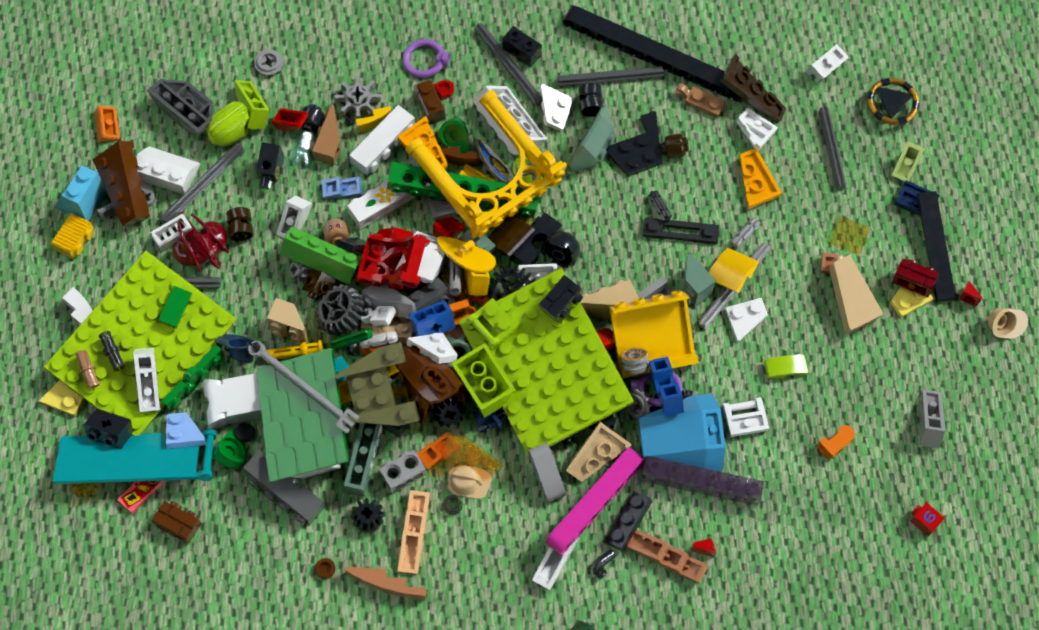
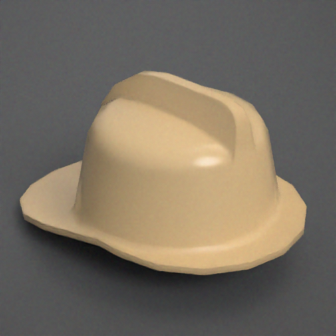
(1007, 322)
(469, 481)

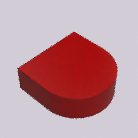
(444, 89)

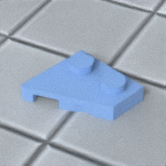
(182, 432)

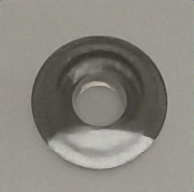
(455, 499)

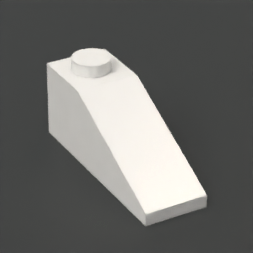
(146, 379)

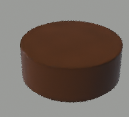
(325, 568)

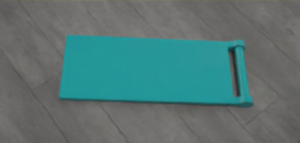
(140, 459)

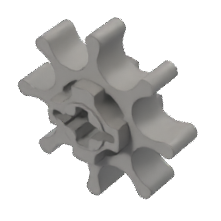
(350, 96)

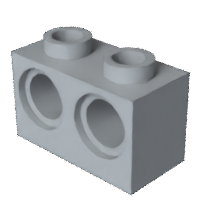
(406, 476)

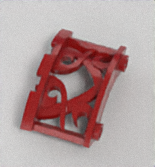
(410, 247)

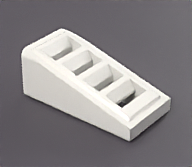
(162, 230)

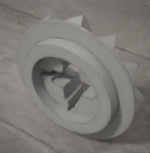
(274, 57)
(633, 409)

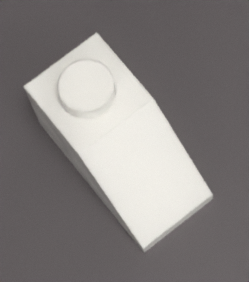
(294, 215)

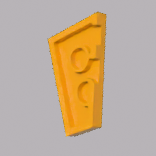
(423, 131)
(757, 179)

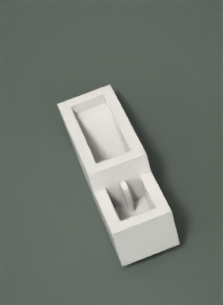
(78, 304)
(552, 566)

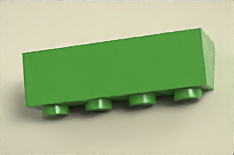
(320, 255)

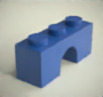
(665, 387)

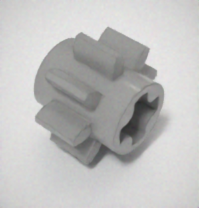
(299, 271)

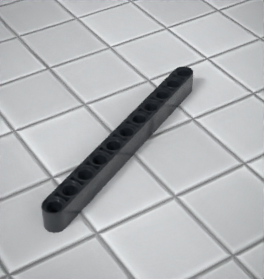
(648, 50)

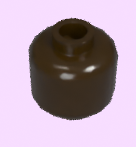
(675, 146)

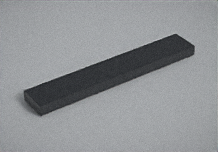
(936, 245)

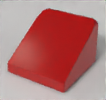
(970, 295)
(704, 547)

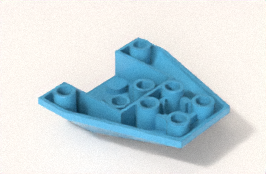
(686, 437)

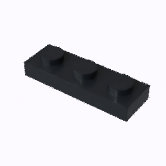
(628, 521)

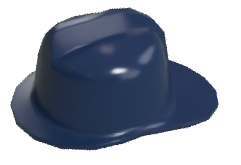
(237, 347)

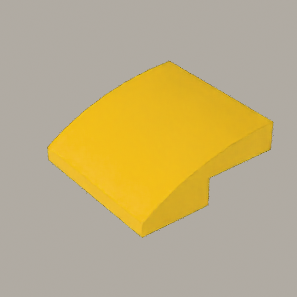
(732, 269)

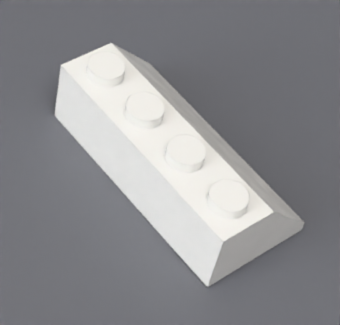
(518, 113)

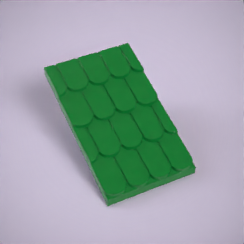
(296, 428)

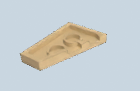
(596, 451)

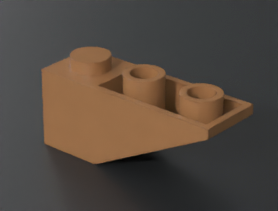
(327, 145)

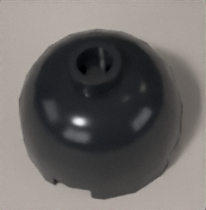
(561, 248)

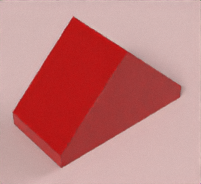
(448, 227)

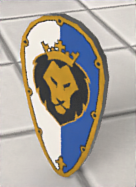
(493, 163)

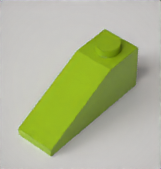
(250, 97)

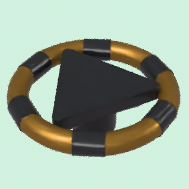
(893, 101)

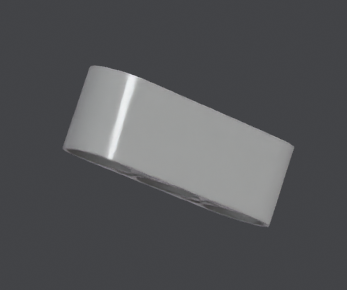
(547, 472)

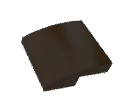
(510, 235)

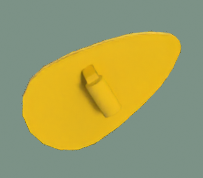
(467, 255)

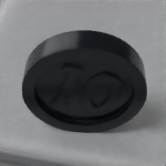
(244, 432)

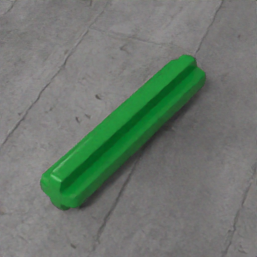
(351, 339)

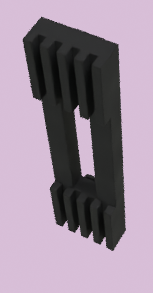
(708, 232)

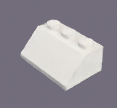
(166, 169)

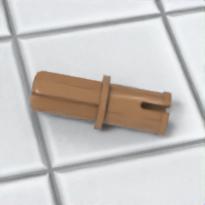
(87, 369)

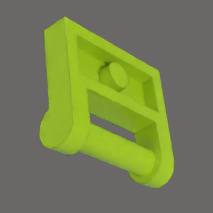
(497, 318)

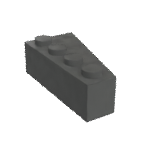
(291, 497)

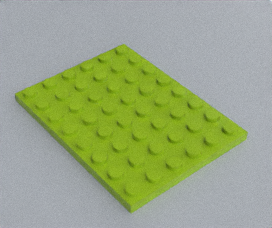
(132, 318)
(556, 368)

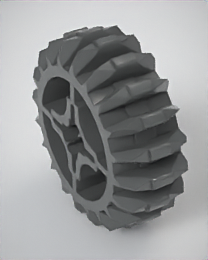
(339, 310)

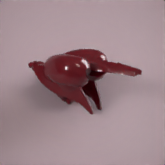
(200, 247)

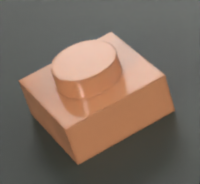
(826, 262)

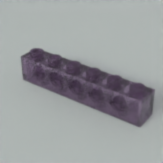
(702, 481)

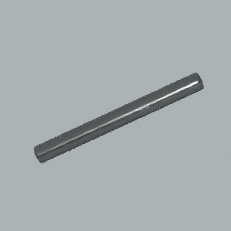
(508, 63)
(610, 76)
(202, 183)

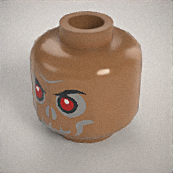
(334, 230)

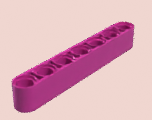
(594, 501)

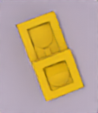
(370, 123)

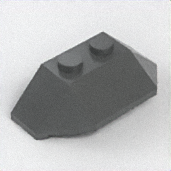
(183, 104)

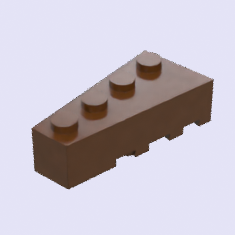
(122, 183)

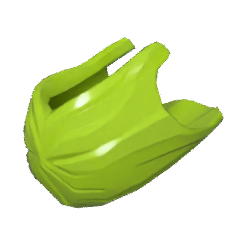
(228, 124)

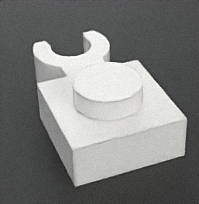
(380, 317)

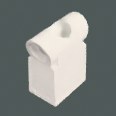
(232, 400)

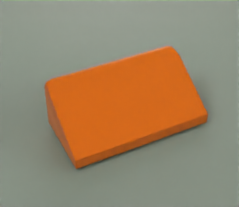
(106, 124)

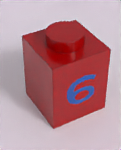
(926, 518)

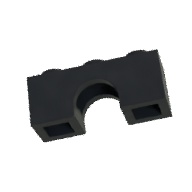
(543, 226)

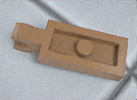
(701, 100)

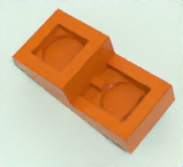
(459, 310)
(433, 452)

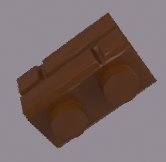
(429, 101)
(176, 521)

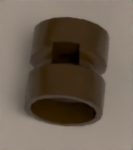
(239, 224)

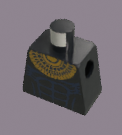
(269, 164)

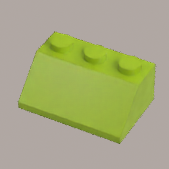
(484, 379)

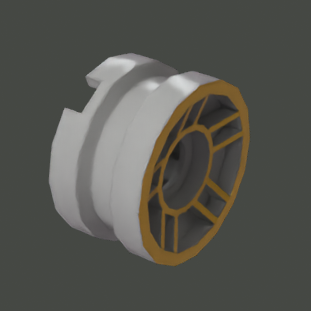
(635, 360)

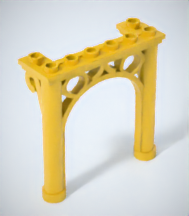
(477, 220)

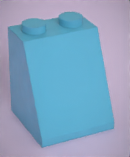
(82, 194)

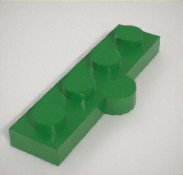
(192, 377)

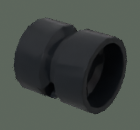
(590, 98)

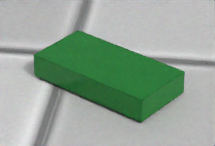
(175, 307)

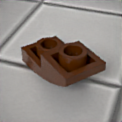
(454, 157)

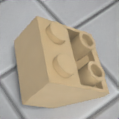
(286, 322)

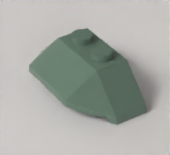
(594, 143)

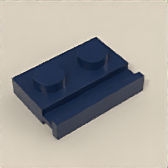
(908, 197)

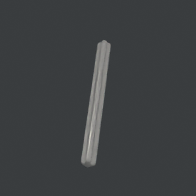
(727, 294)

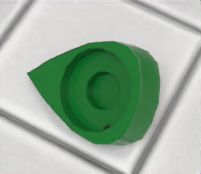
(455, 134)
(230, 451)

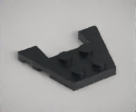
(639, 151)

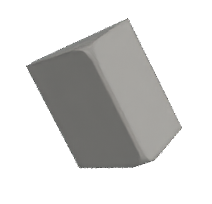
(106, 211)

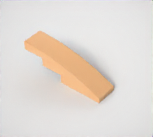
(413, 532)

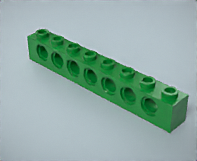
(417, 175)

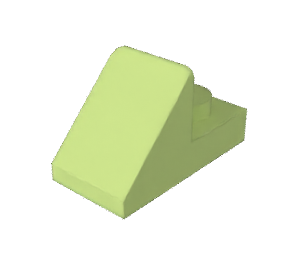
(908, 161)

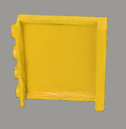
(656, 325)

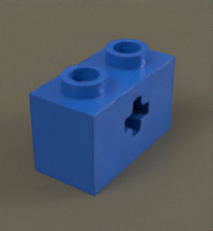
(432, 319)

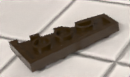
(751, 90)

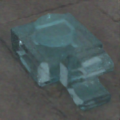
(304, 144)

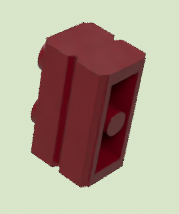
(915, 277)

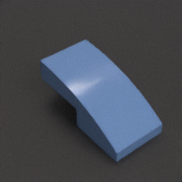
(346, 188)

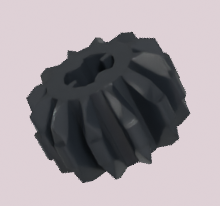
(441, 415)
(375, 515)

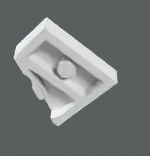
(555, 107)
(756, 128)
(745, 317)
(435, 347)

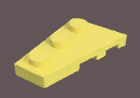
(63, 399)

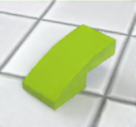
(785, 365)

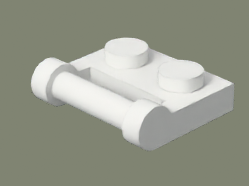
(748, 422)

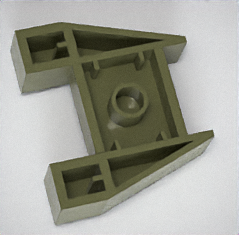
(372, 388)

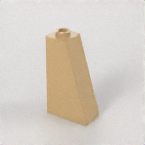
(853, 295)

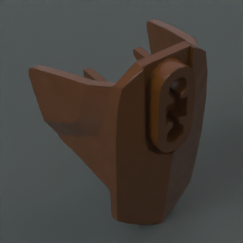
(426, 379)

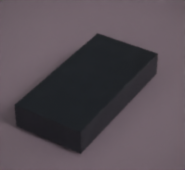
(352, 244)

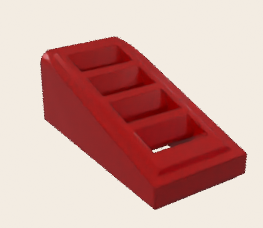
(289, 119)
(607, 338)

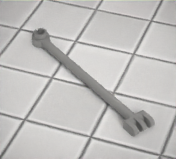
(344, 417)

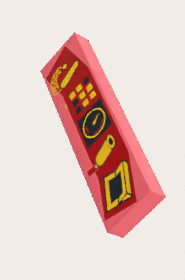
(138, 494)

